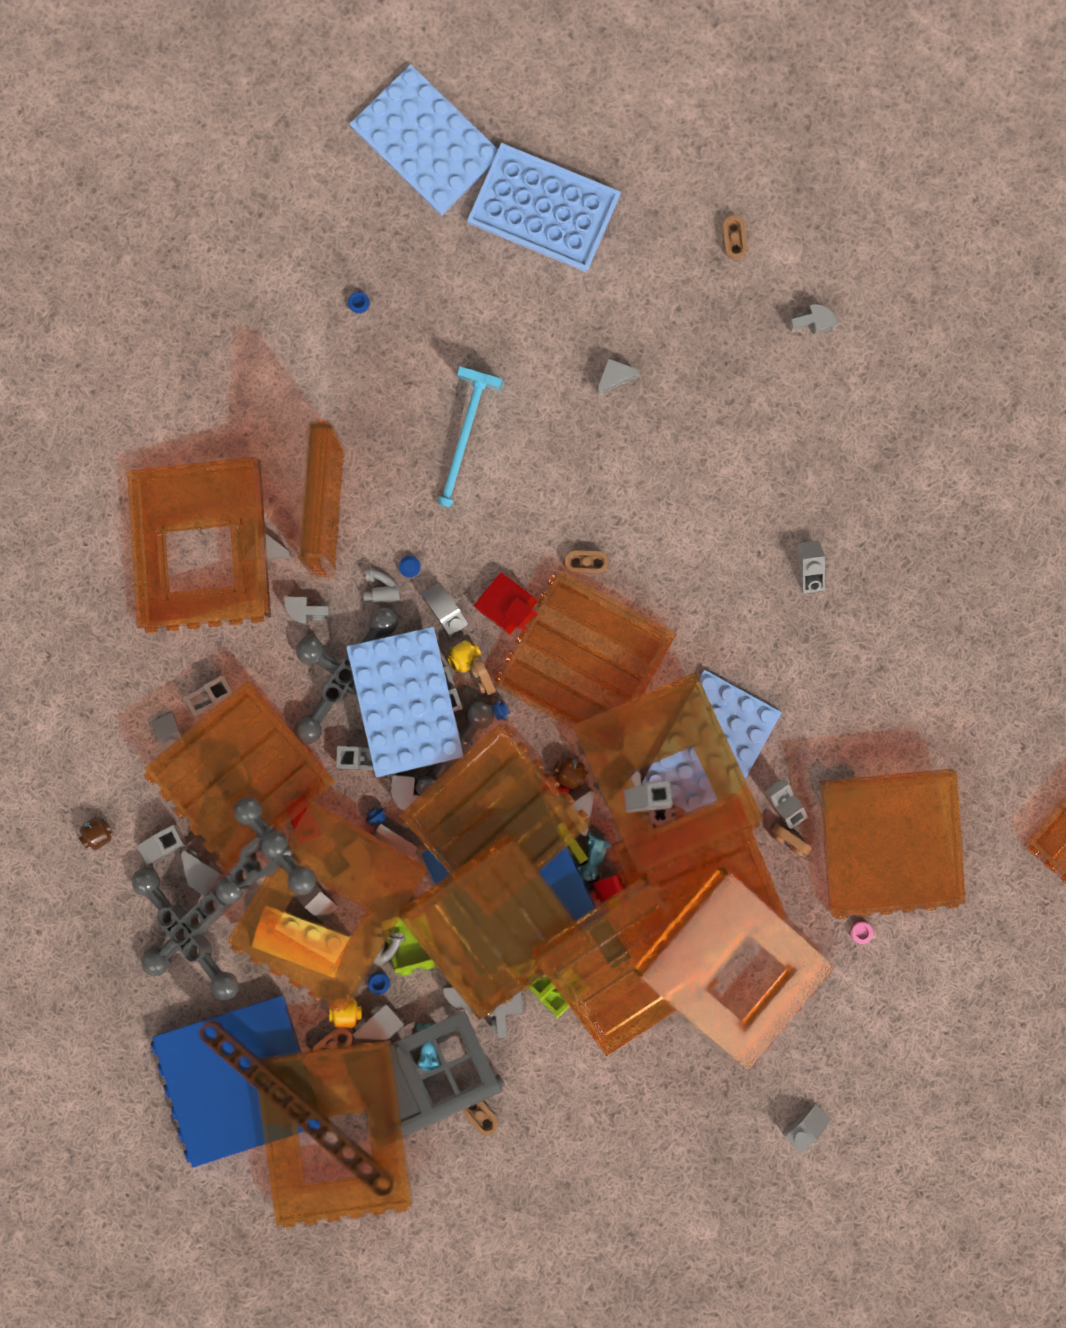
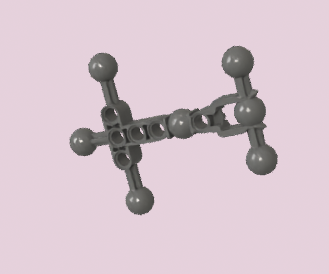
(382, 622)
(227, 892)

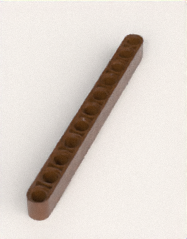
(301, 1119)

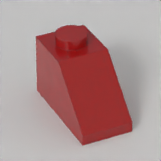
(607, 887)

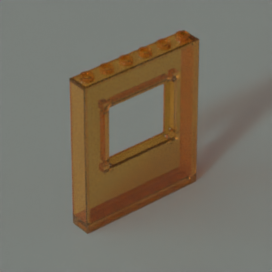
(195, 499)
(651, 731)
(351, 865)
(705, 941)
(337, 1084)

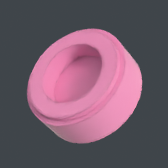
(861, 932)

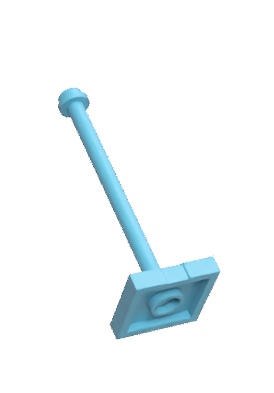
(479, 382)

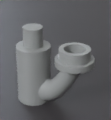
(381, 594)
(384, 956)

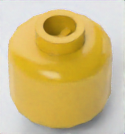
(461, 656)
(346, 1018)

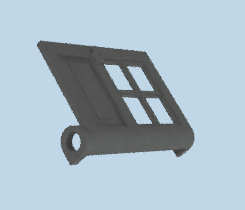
(414, 1100)

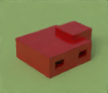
(506, 604)

